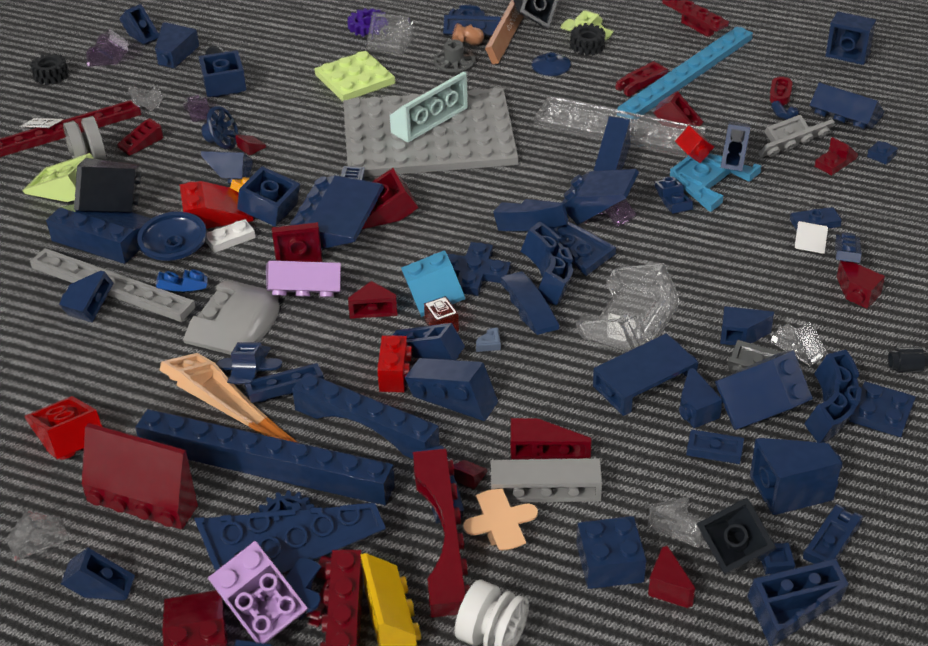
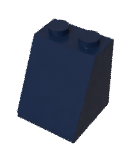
(794, 473)

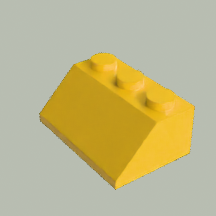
(388, 604)

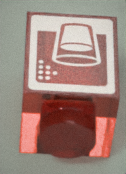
(441, 312)

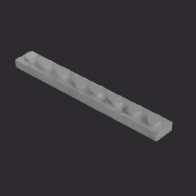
(124, 288)

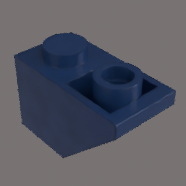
(745, 325)

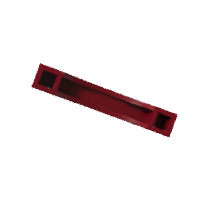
(446, 581)

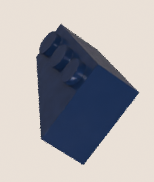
(453, 385)
(795, 597)

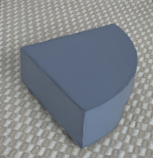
(489, 341)

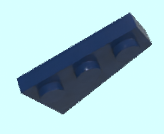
(586, 249)

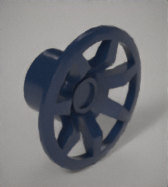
(217, 129)

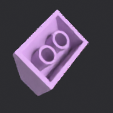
(303, 278)

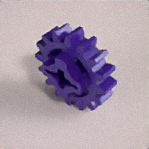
(361, 21)

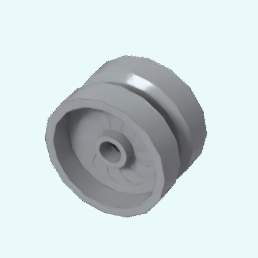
(84, 142)

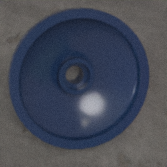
(172, 236)

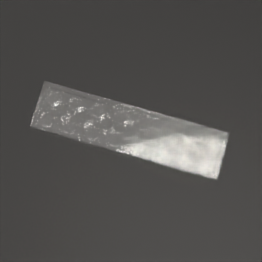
(592, 121)

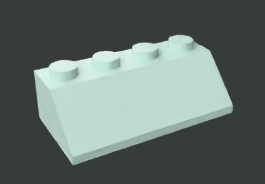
(430, 109)

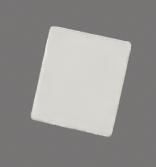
(811, 237)

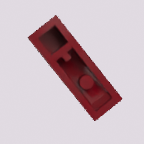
(543, 440)

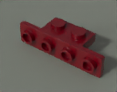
(697, 17)

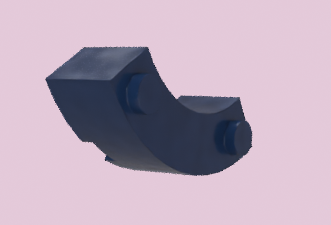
(552, 260)
(840, 395)

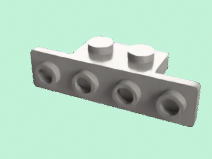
(792, 132)

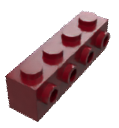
(343, 599)

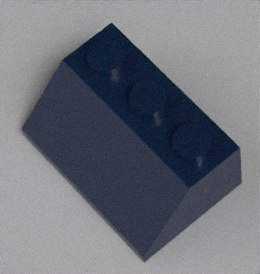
(846, 107)

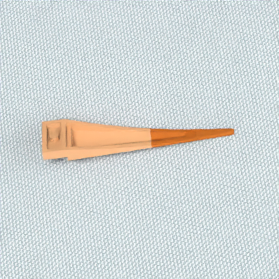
(208, 382)

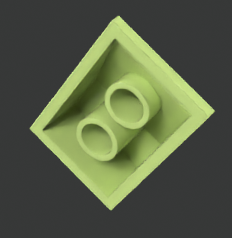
(56, 181)

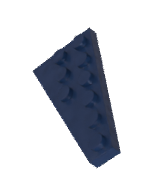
(289, 533)

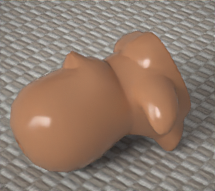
(468, 34)

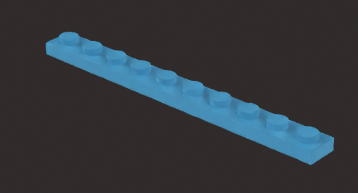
(687, 71)

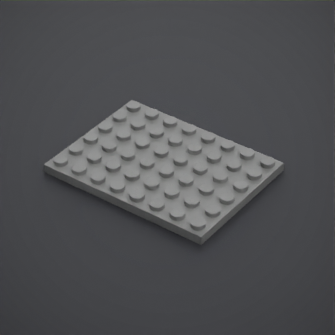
(468, 140)

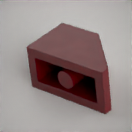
(677, 109)
(859, 283)

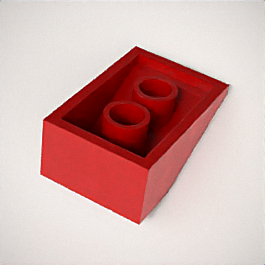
(212, 203)
(63, 426)

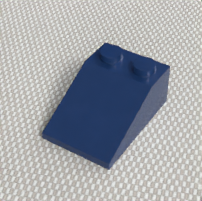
(597, 192)
(763, 389)

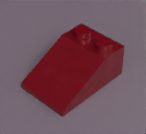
(394, 201)
(195, 620)

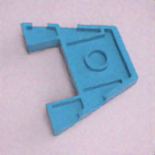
(702, 176)

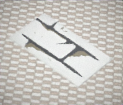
(40, 122)

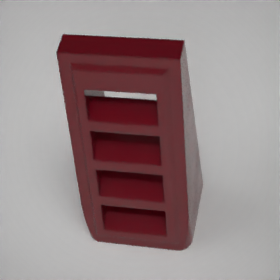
(141, 137)

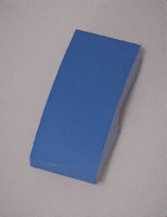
(190, 281)

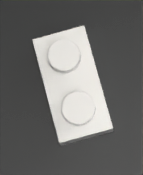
(230, 235)

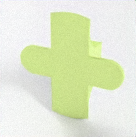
(586, 17)

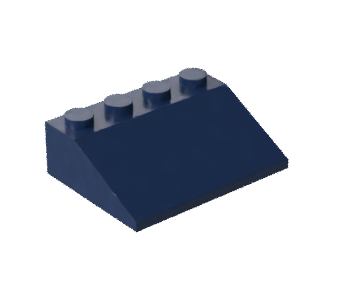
(339, 208)
(97, 232)

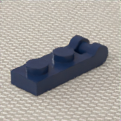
(833, 535)

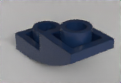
(672, 195)

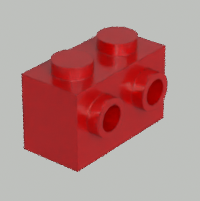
(393, 363)

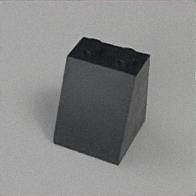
(106, 186)

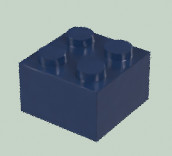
(850, 38)
(222, 73)
(268, 196)
(611, 552)

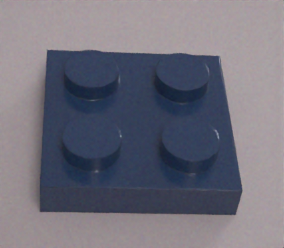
(883, 409)

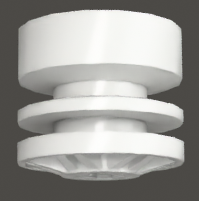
(491, 617)

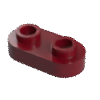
(781, 90)

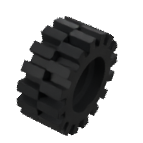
(587, 39)
(49, 69)

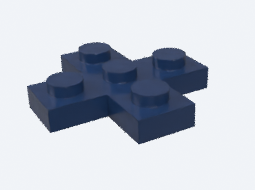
(478, 267)

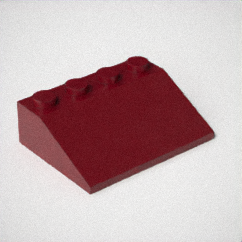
(137, 477)

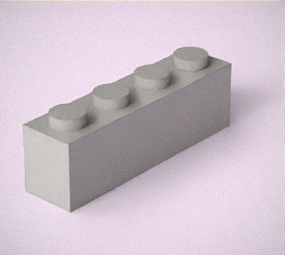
(548, 480)

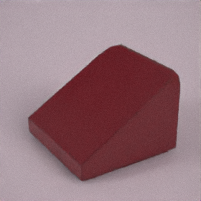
(249, 144)
(468, 473)

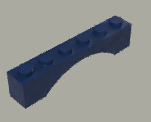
(325, 399)

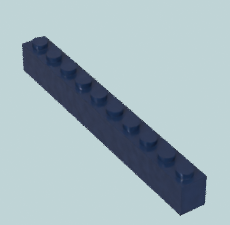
(271, 457)

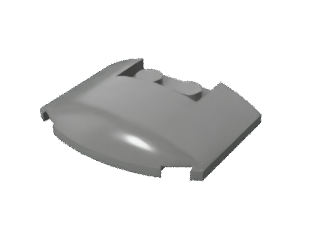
(232, 316)

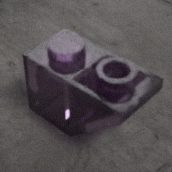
(108, 50)

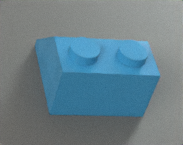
(432, 280)

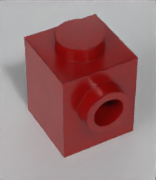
(694, 144)

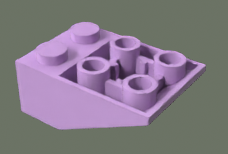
(257, 593)

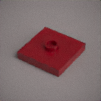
(297, 243)

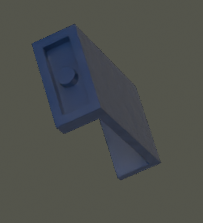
(641, 370)

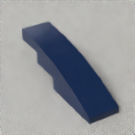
(530, 302)

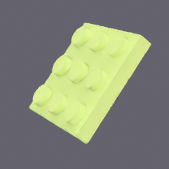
(354, 75)

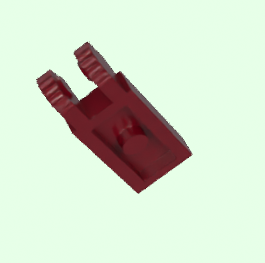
(640, 78)

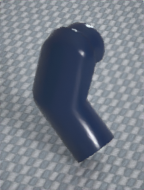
(783, 113)

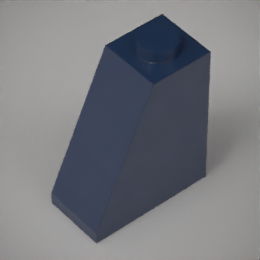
(175, 44)

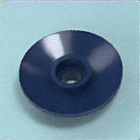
(551, 64)

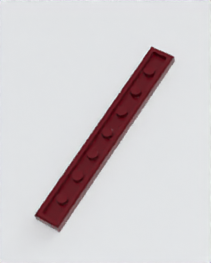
(43, 135)

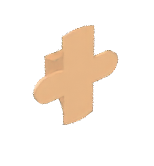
(500, 520)

